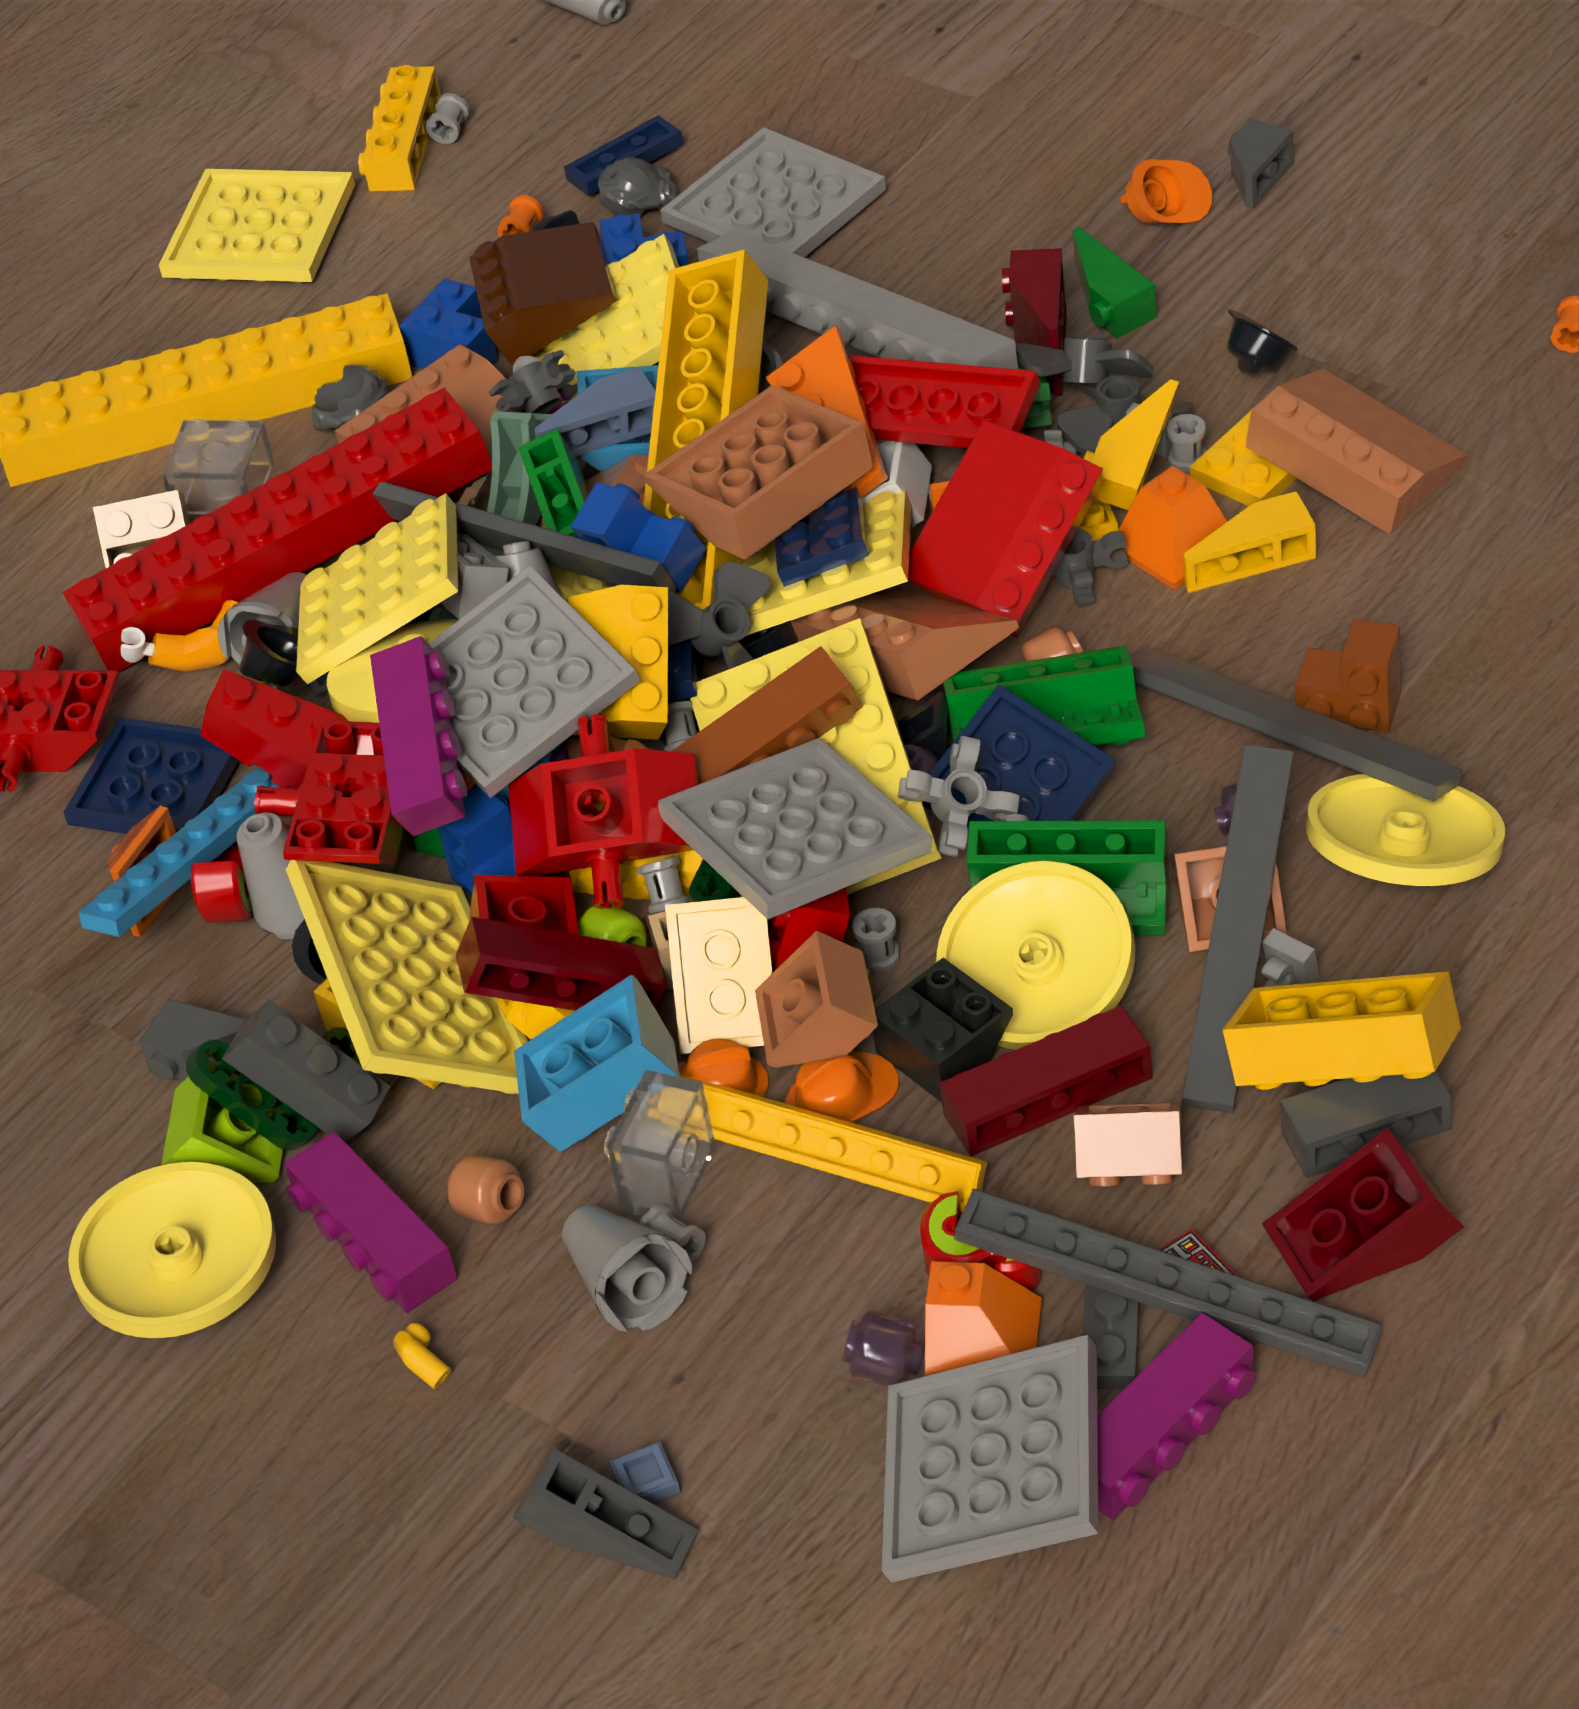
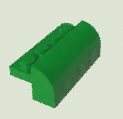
(1082, 691)
(1122, 854)

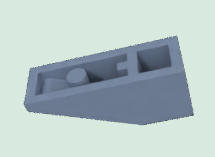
(605, 413)

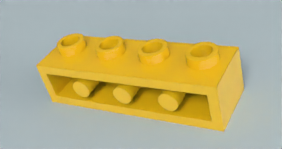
(398, 131)

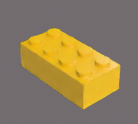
(1342, 1030)

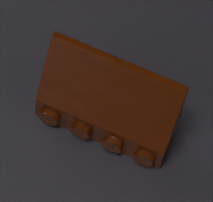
(540, 285)

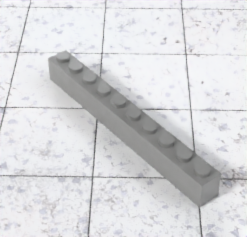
(863, 312)

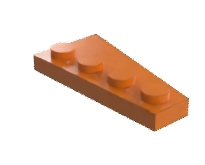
(827, 378)

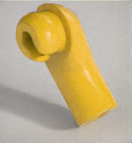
(412, 1350)

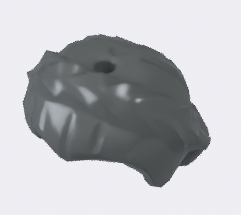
(635, 186)
(348, 397)

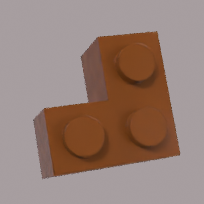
(1355, 684)

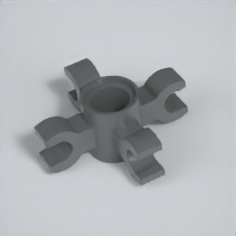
(536, 386)
(1083, 555)

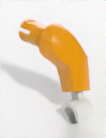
(177, 652)

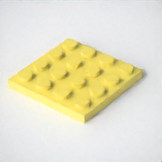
(257, 225)
(631, 327)
(886, 566)
(377, 587)

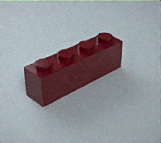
(551, 965)
(1046, 1080)

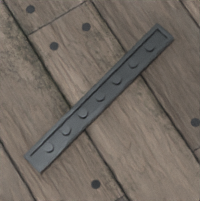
(557, 548)
(1294, 724)
(1238, 922)
(1169, 1282)

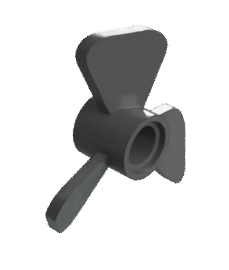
(1082, 360)
(1114, 397)
(734, 591)

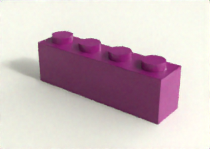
(418, 736)
(369, 1222)
(1168, 1409)

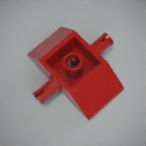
(50, 715)
(343, 800)
(558, 802)

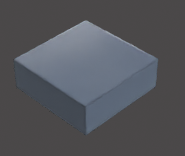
(646, 1473)

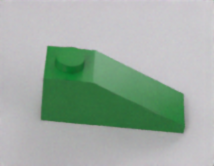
(1114, 291)
(555, 480)

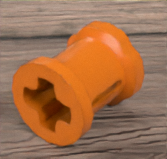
(522, 216)
(1566, 331)

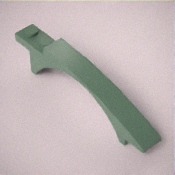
(510, 485)

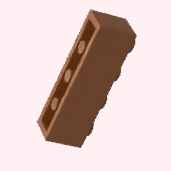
(777, 717)

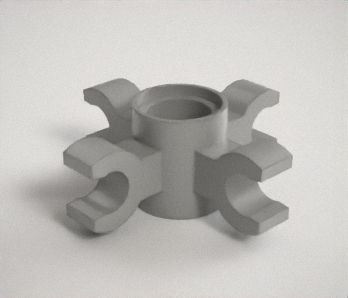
(923, 787)

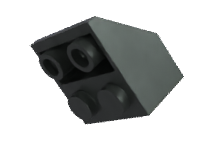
(940, 1026)

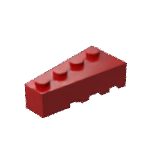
(264, 726)

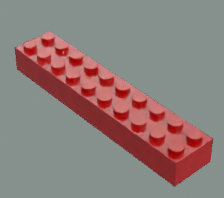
(278, 527)

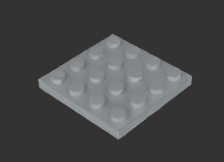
(775, 194)
(524, 677)
(794, 827)
(991, 1459)

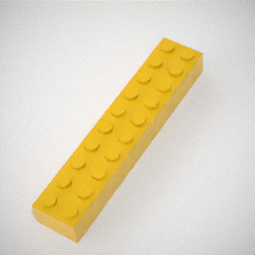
(705, 373)
(223, 378)

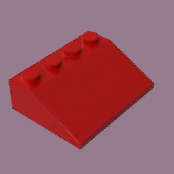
(1003, 523)

